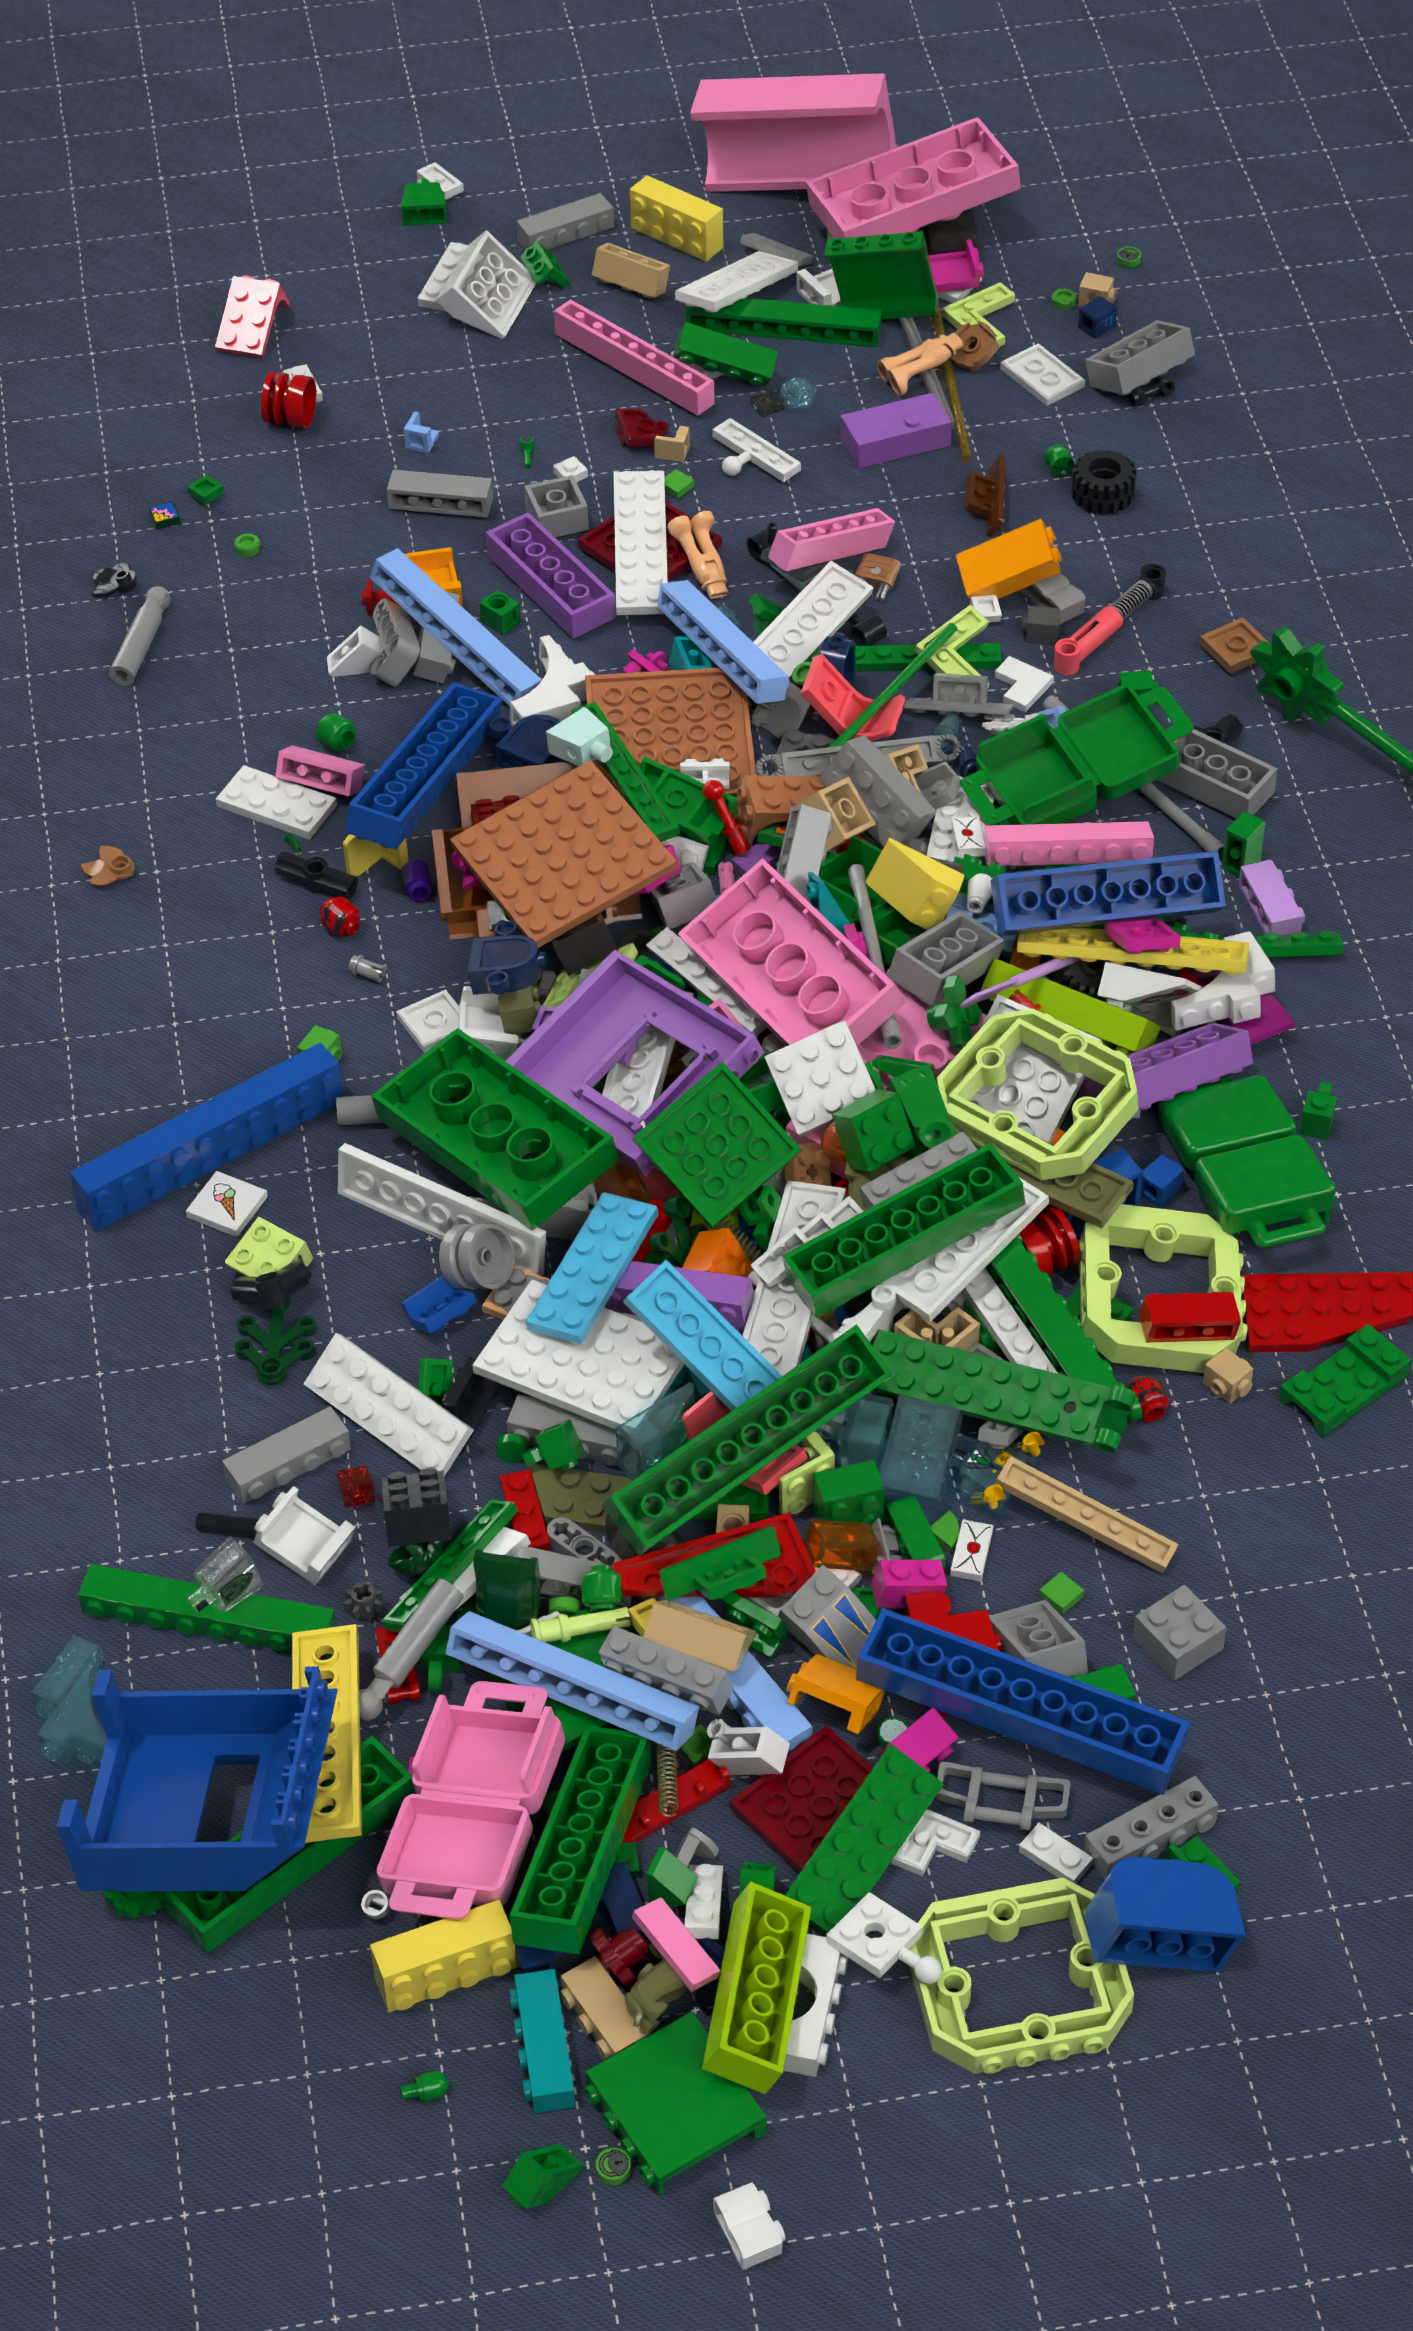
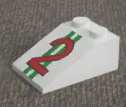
(1140, 988)

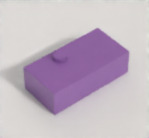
(895, 430)

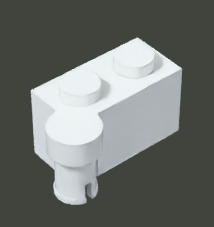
(747, 1749)

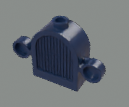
(841, 655)
(524, 742)
(504, 961)

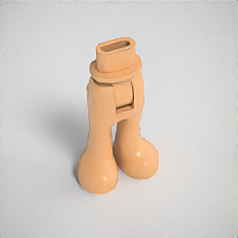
(921, 358)
(705, 566)

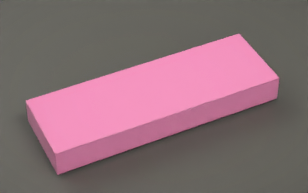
(676, 1944)

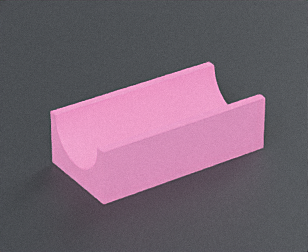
(790, 128)

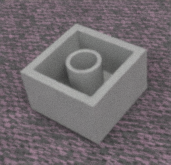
(558, 505)
(1179, 1632)

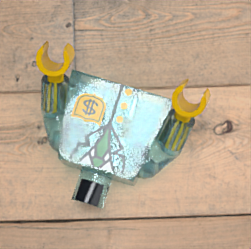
(983, 1466)

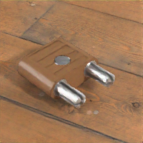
(878, 572)

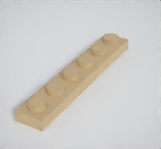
(1086, 1514)

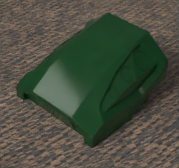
(507, 1588)

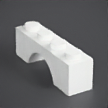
(807, 2034)

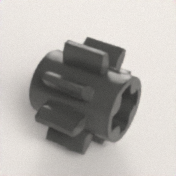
(363, 1601)

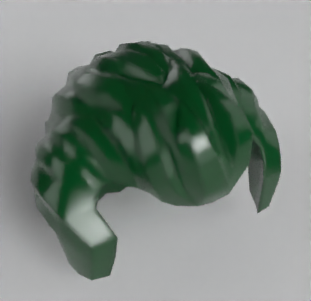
(415, 1558)

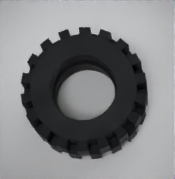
(1103, 482)

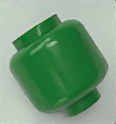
(335, 732)
(601, 1589)

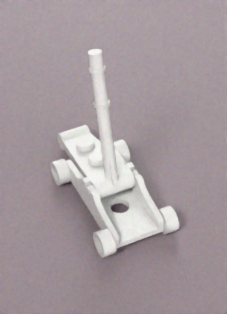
(875, 1316)

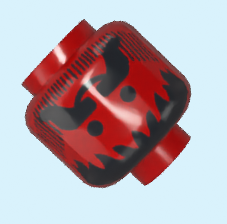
(340, 916)
(1151, 1397)

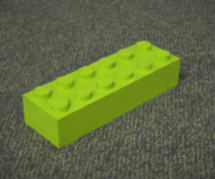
(1085, 1013)
(757, 1988)

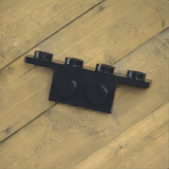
(470, 1397)

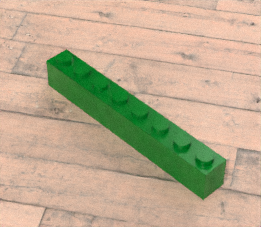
(792, 321)
(164, 1604)

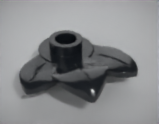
(114, 579)

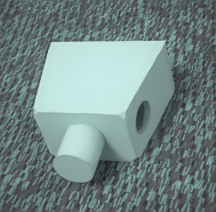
(580, 739)

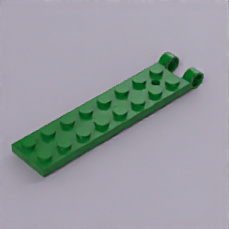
(1001, 1390)

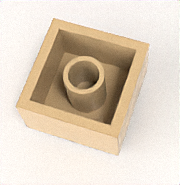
(848, 812)

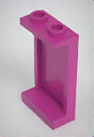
(957, 269)

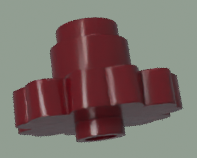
(620, 1952)

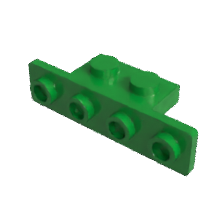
(722, 1568)

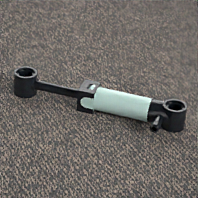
(863, 632)

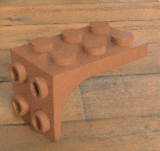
(769, 800)

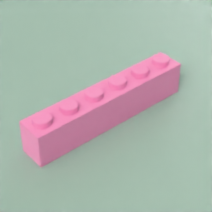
(831, 539)
(1067, 843)

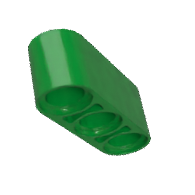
(912, 1530)

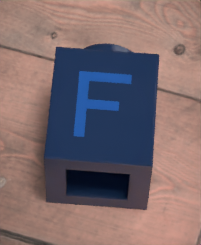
(1097, 317)

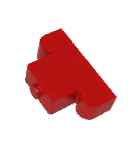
(935, 1610)

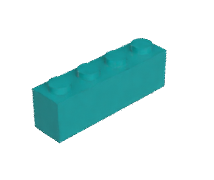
(544, 2041)

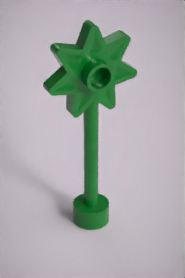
(1303, 684)

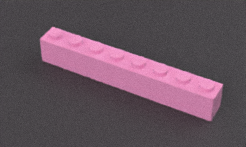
(634, 357)

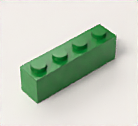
(725, 354)

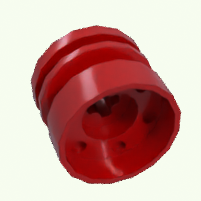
(288, 400)
(1052, 1241)

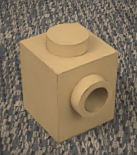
(1228, 1376)

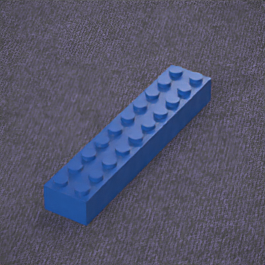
(422, 766)
(206, 1137)
(1022, 1701)

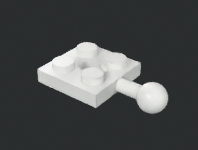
(881, 1953)

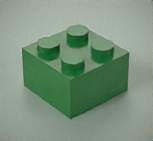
(873, 1130)
(849, 1494)

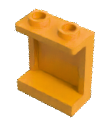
(440, 568)
(837, 1686)

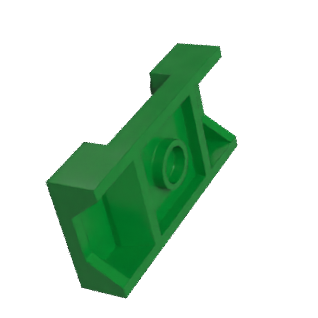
(686, 802)
(1347, 1380)

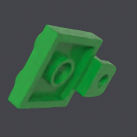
(762, 1213)

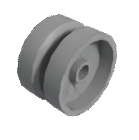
(477, 1256)

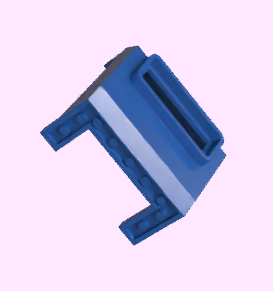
(160, 1774)

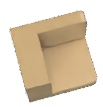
(673, 448)

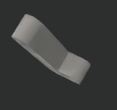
(398, 642)
(562, 1573)

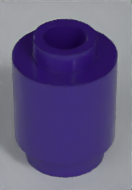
(417, 880)

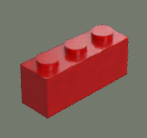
(1189, 1317)

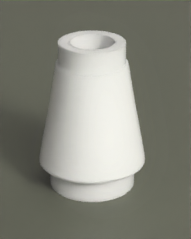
(978, 892)

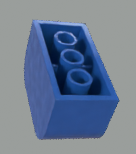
(1164, 1916)

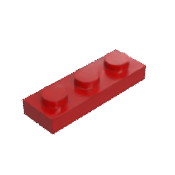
(520, 1489)

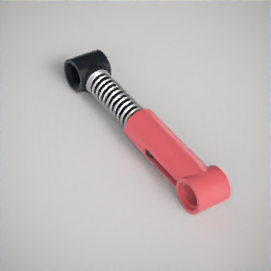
(1073, 650)

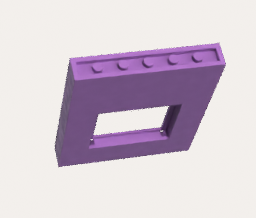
(604, 1022)

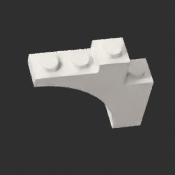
(558, 691)
(1228, 994)

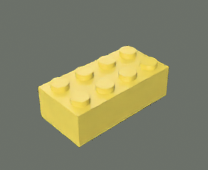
(676, 218)
(443, 1956)

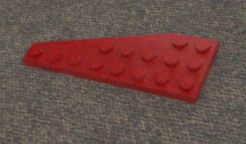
(1321, 1308)

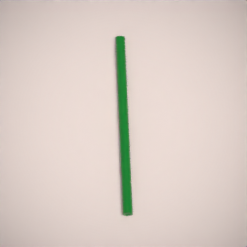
(895, 685)

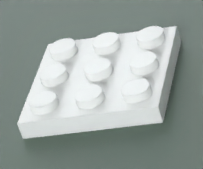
(820, 1076)

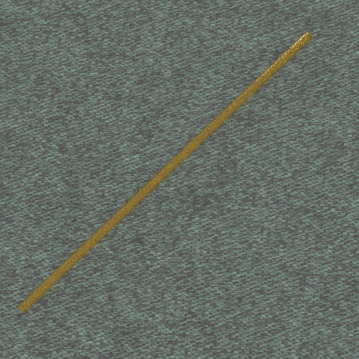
(952, 389)

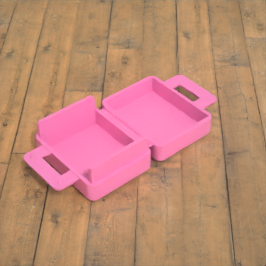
(472, 1802)

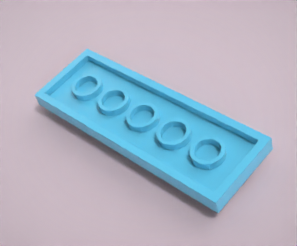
(592, 1268)
(700, 1336)

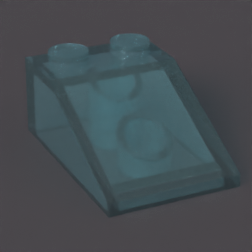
(653, 1432)

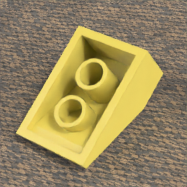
(914, 884)

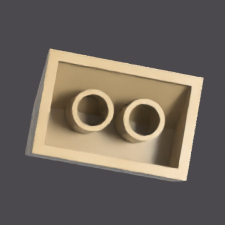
(699, 1634)

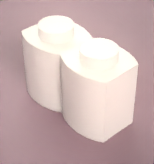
(748, 2225)

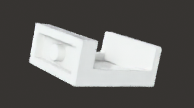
(819, 288)
(482, 1021)
(302, 1536)

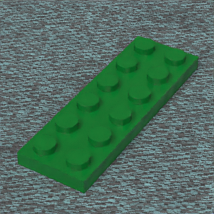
(864, 1838)

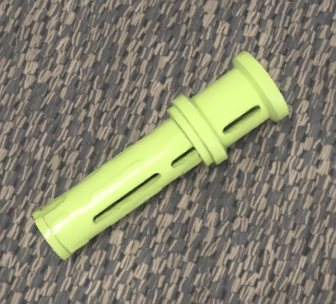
(564, 1627)

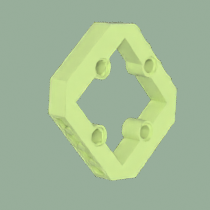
(1094, 1119)
(1160, 1235)
(1012, 2044)

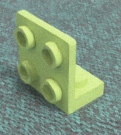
(267, 1250)
(797, 1485)

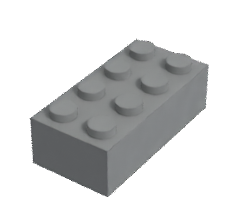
(1140, 357)
(1221, 775)
(887, 794)
(948, 949)

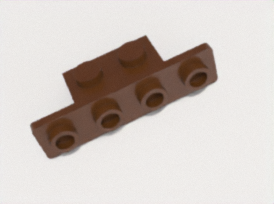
(986, 495)

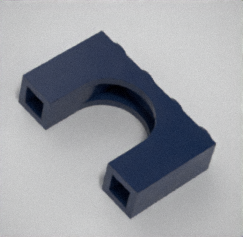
(615, 1906)

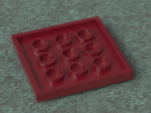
(601, 544)
(804, 1801)

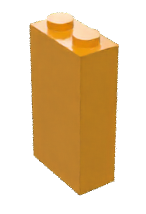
(1010, 561)

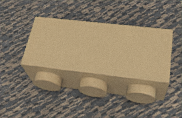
(630, 270)
(599, 2008)

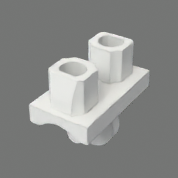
(705, 771)

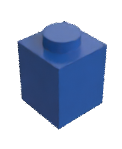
(1162, 1181)

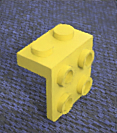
(362, 854)

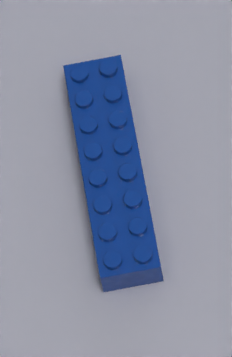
(1107, 893)

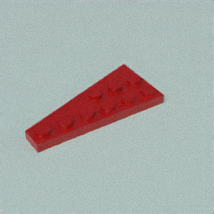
(784, 1574)

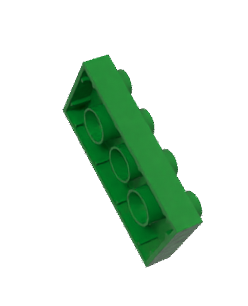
(494, 1124)

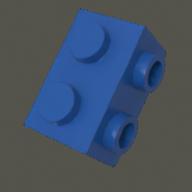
(437, 1305)

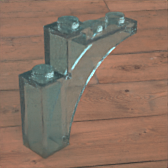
(66, 1702)

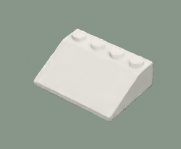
(487, 287)

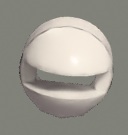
(379, 1899)

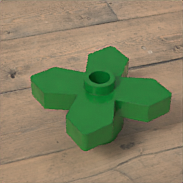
(950, 1017)

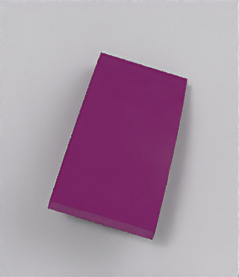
(1273, 1016)

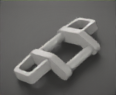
(1030, 1785)

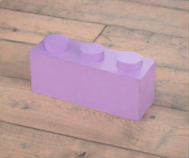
(1270, 898)

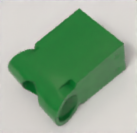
(923, 1107)

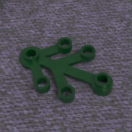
(677, 1209)
(274, 1344)

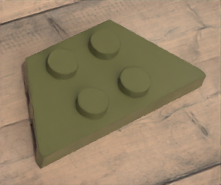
(575, 1494)

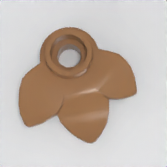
(109, 867)

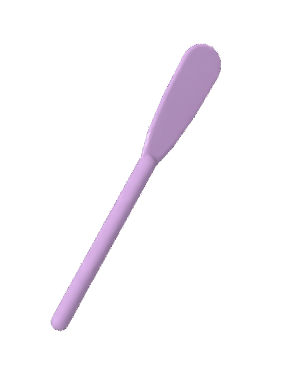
(1020, 979)

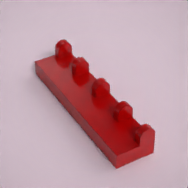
(693, 1789)

